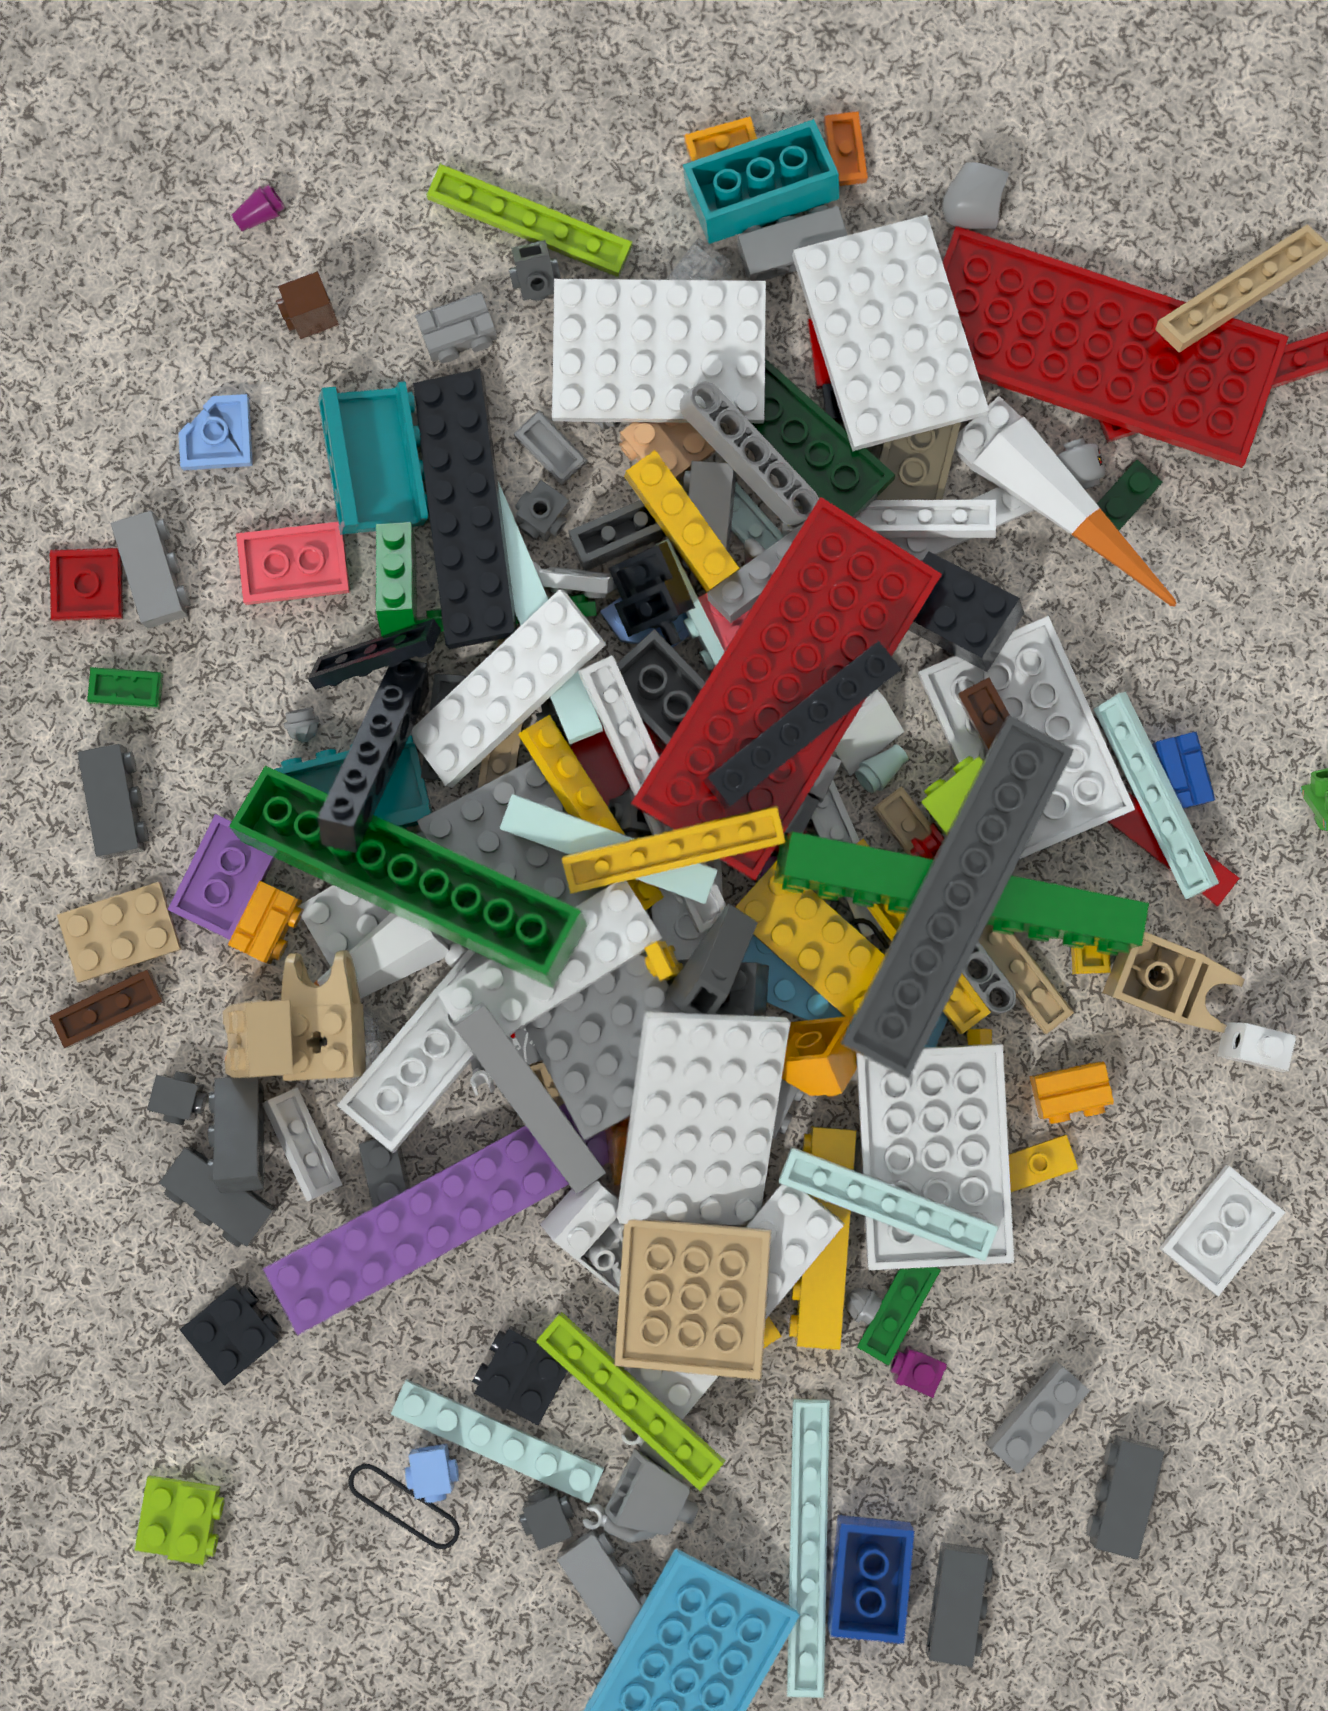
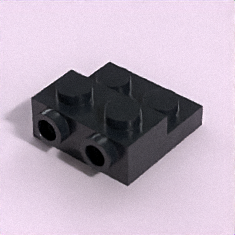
(232, 1332)
(519, 1376)

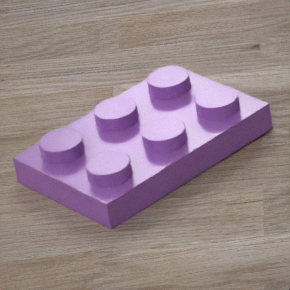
(220, 880)

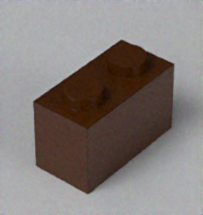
(306, 306)

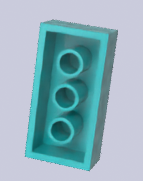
(761, 181)

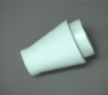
(881, 768)

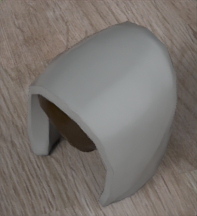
(975, 197)

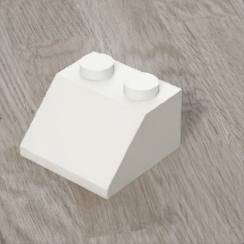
(868, 733)

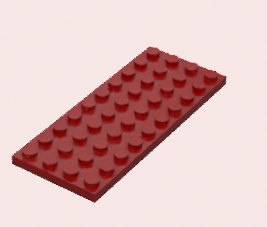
(1097, 351)
(816, 614)

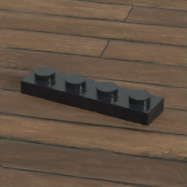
(375, 654)

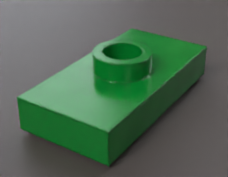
(125, 687)

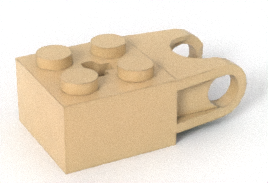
(1180, 984)
(326, 1012)
(258, 1039)

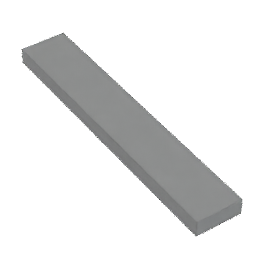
(528, 1097)

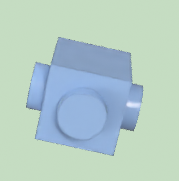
(431, 1472)

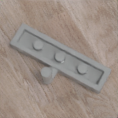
(742, 588)

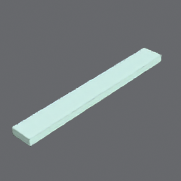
(571, 699)
(808, 1547)

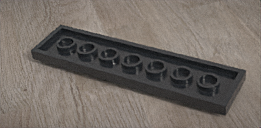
(465, 509)

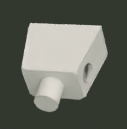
(1257, 1046)

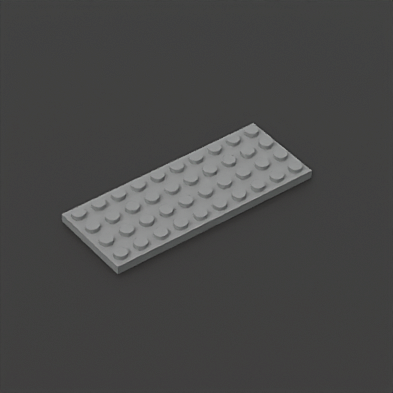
(595, 1035)

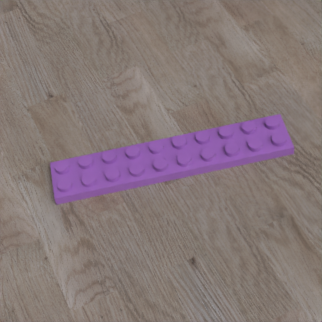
(417, 1226)

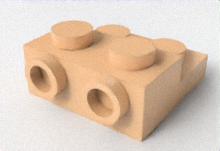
(674, 442)

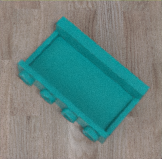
(373, 457)
(403, 799)

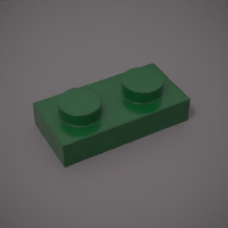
(1129, 494)

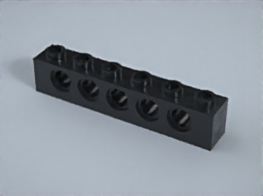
(802, 725)
(373, 756)

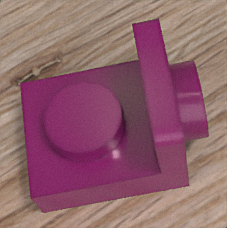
(917, 1371)

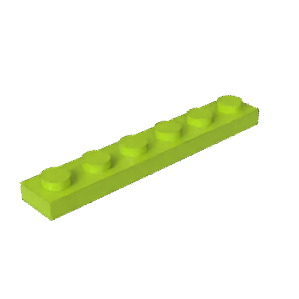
(529, 220)
(631, 1401)

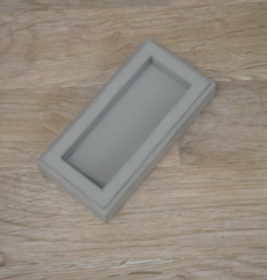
(550, 447)

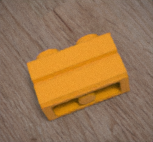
(266, 923)
(1071, 1091)

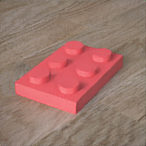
(292, 563)

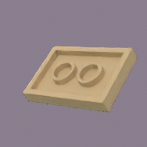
(119, 932)

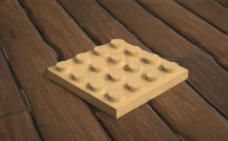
(693, 1298)

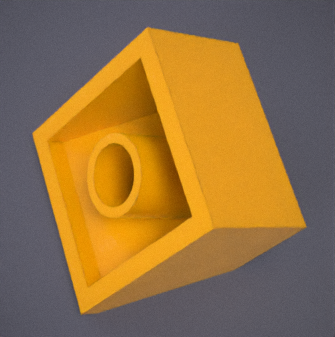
(815, 1057)

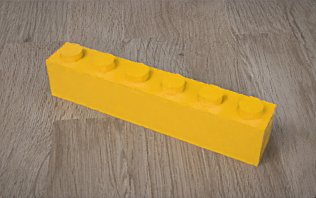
(822, 1285)

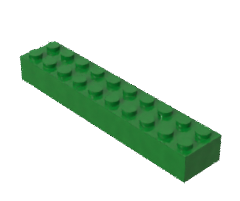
(415, 880)
(1024, 906)

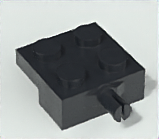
(651, 592)

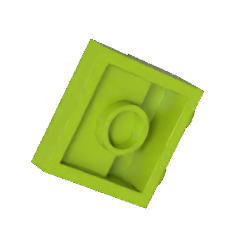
(179, 1519)

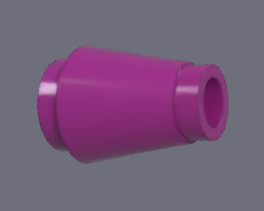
(258, 208)

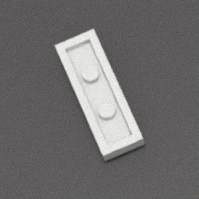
(302, 1144)

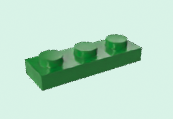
(897, 1312)

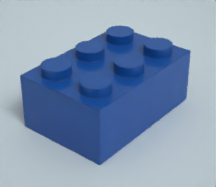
(870, 1579)

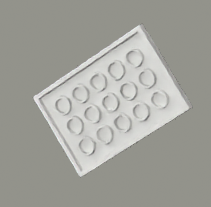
(890, 332)
(644, 343)
(1045, 694)
(702, 1117)
(942, 1141)

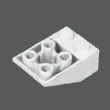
(589, 1231)

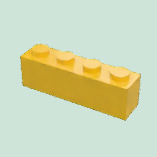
(680, 521)

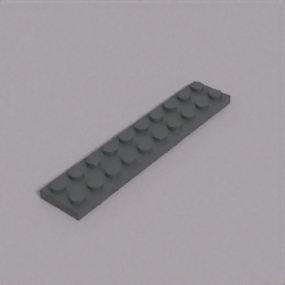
(957, 897)

